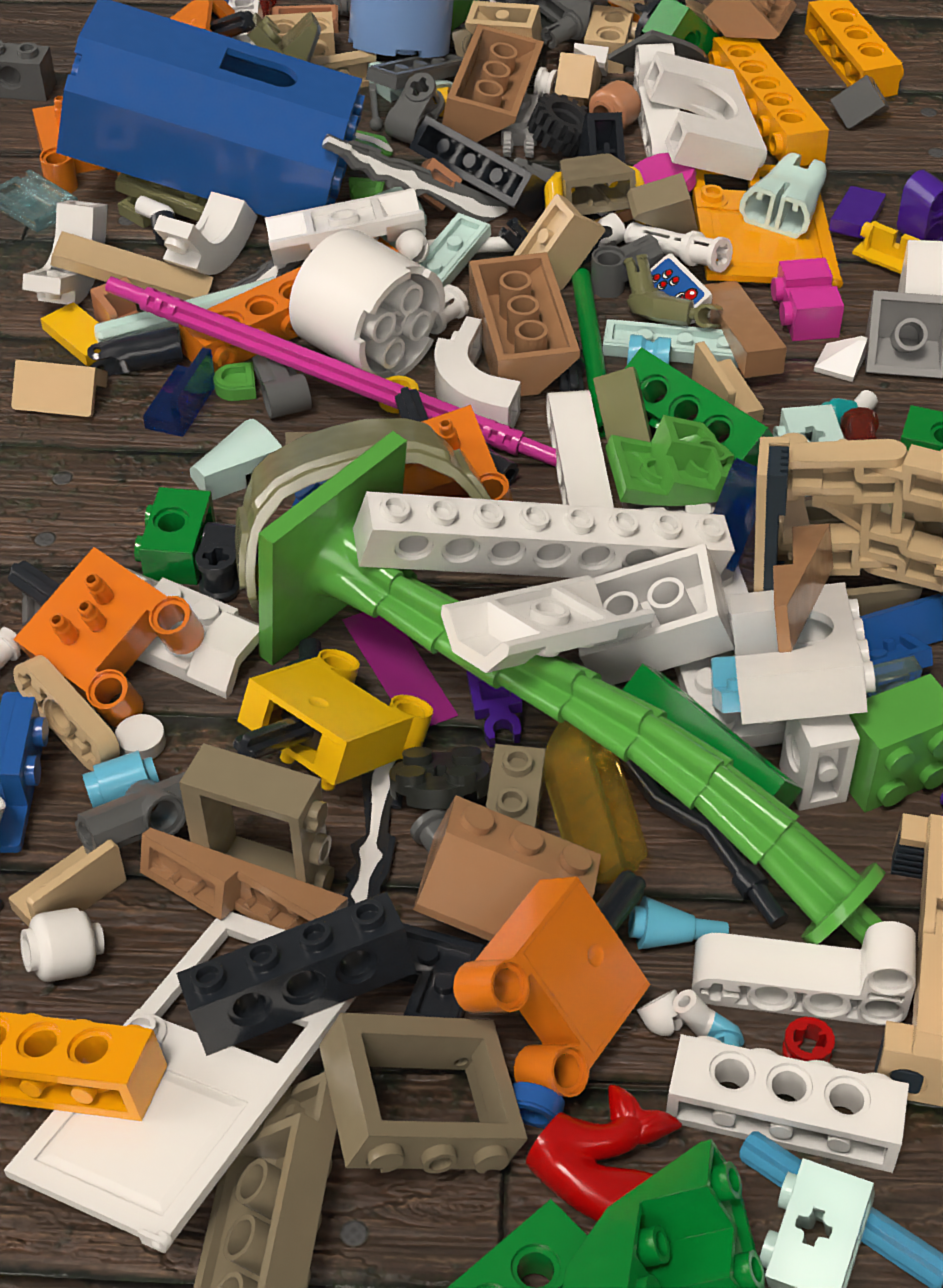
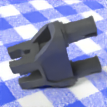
(569, 18)

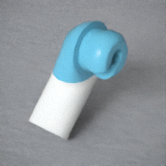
(704, 1020)

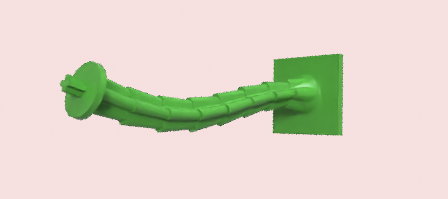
(314, 572)

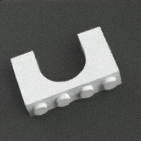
(723, 132)
(820, 676)

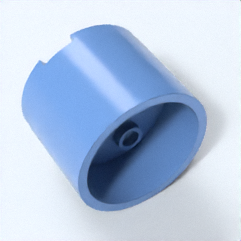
(401, 27)

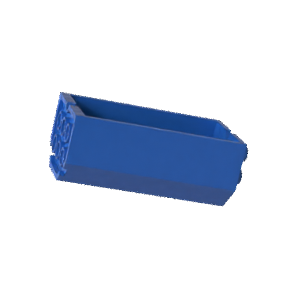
(205, 112)

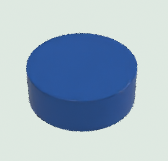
(537, 1103)

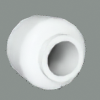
(61, 944)

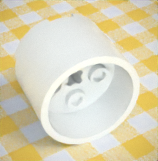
(366, 304)

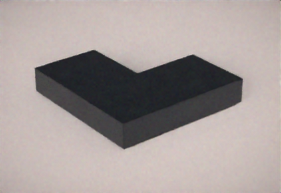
(436, 964)

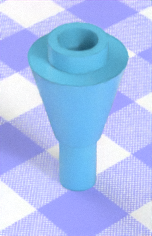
(663, 925)

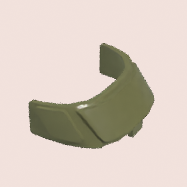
(320, 457)

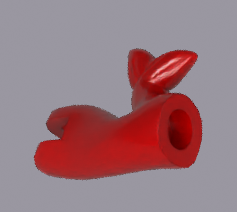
(569, 1148)

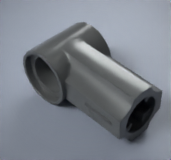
(608, 269)
(281, 388)

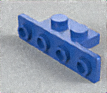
(905, 630)
(21, 745)

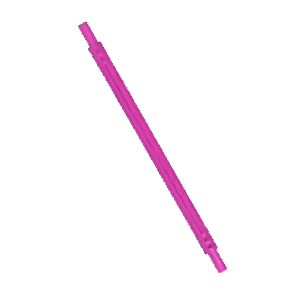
(314, 363)

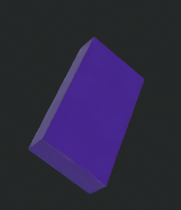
(855, 209)

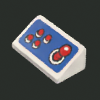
(678, 281)

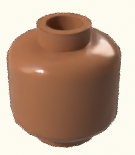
(617, 97)

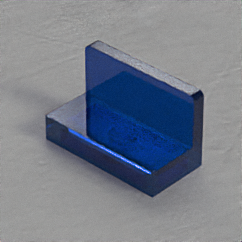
(182, 396)
(738, 506)

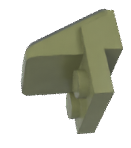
(297, 42)

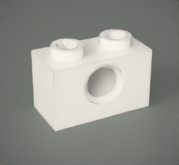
(820, 758)

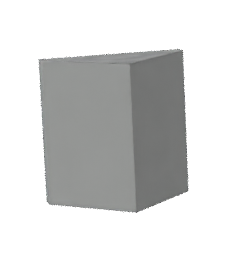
(905, 335)

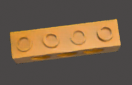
(852, 45)
(78, 1065)

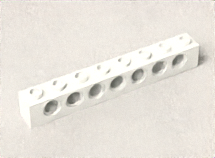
(525, 536)

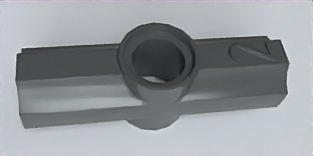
(130, 815)

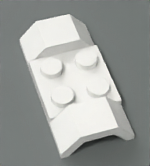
(299, 232)
(534, 621)
(224, 647)

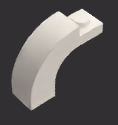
(213, 241)
(61, 285)
(464, 384)

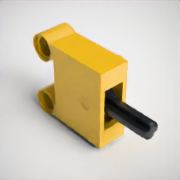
(327, 720)

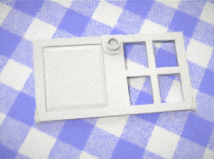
(204, 1112)

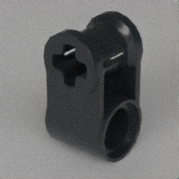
(218, 562)

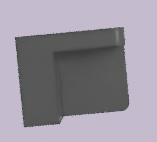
(860, 102)

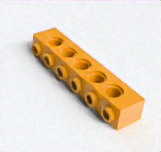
(777, 106)

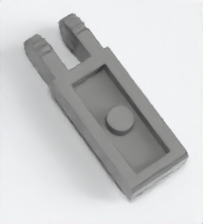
(518, 133)

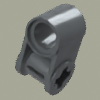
(411, 109)

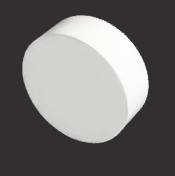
(141, 733)

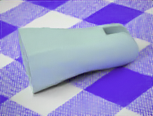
(785, 197)

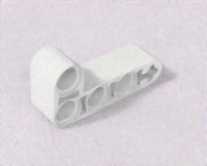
(655, 118)
(811, 978)

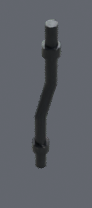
(746, 877)

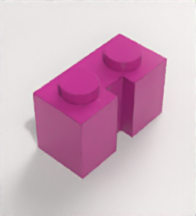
(808, 299)

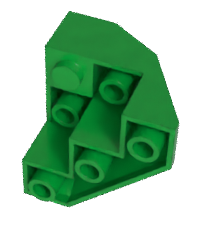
(674, 1232)

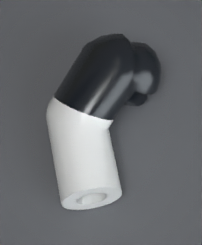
(152, 209)

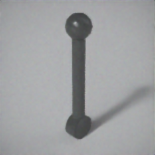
(375, 123)

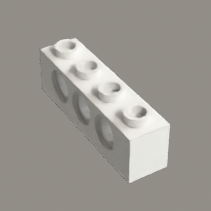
(808, 1125)

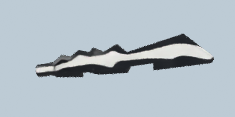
(376, 849)

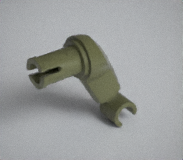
(657, 305)

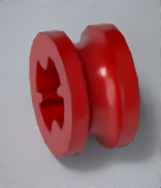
(812, 1029)

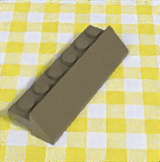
(273, 1197)

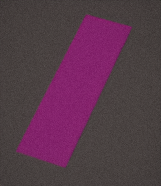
(398, 663)

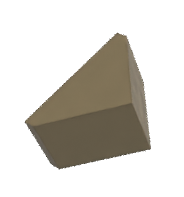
(664, 204)

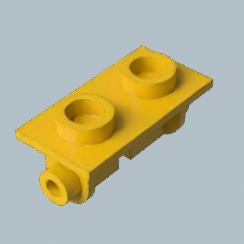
(881, 246)

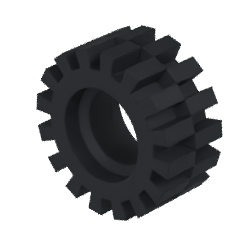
(558, 123)

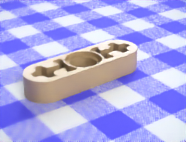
(66, 712)

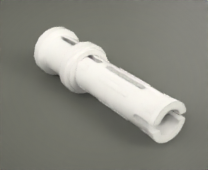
(691, 247)

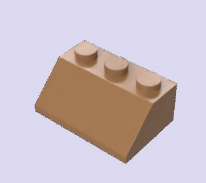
(488, 865)

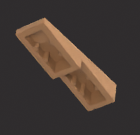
(748, 333)
(801, 583)
(228, 883)

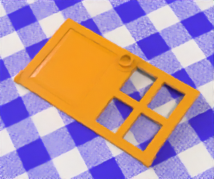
(756, 249)

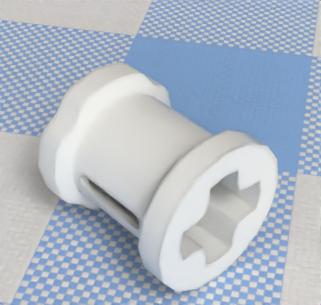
(457, 309)

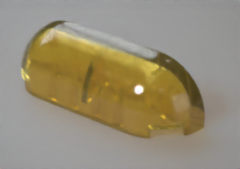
(593, 801)

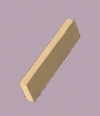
(103, 261)

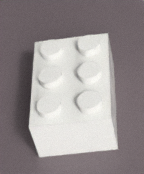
(688, 617)

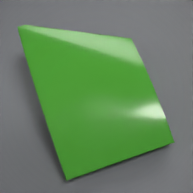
(674, 469)

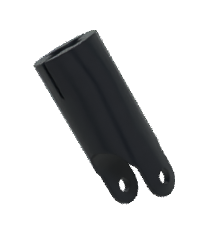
(137, 351)

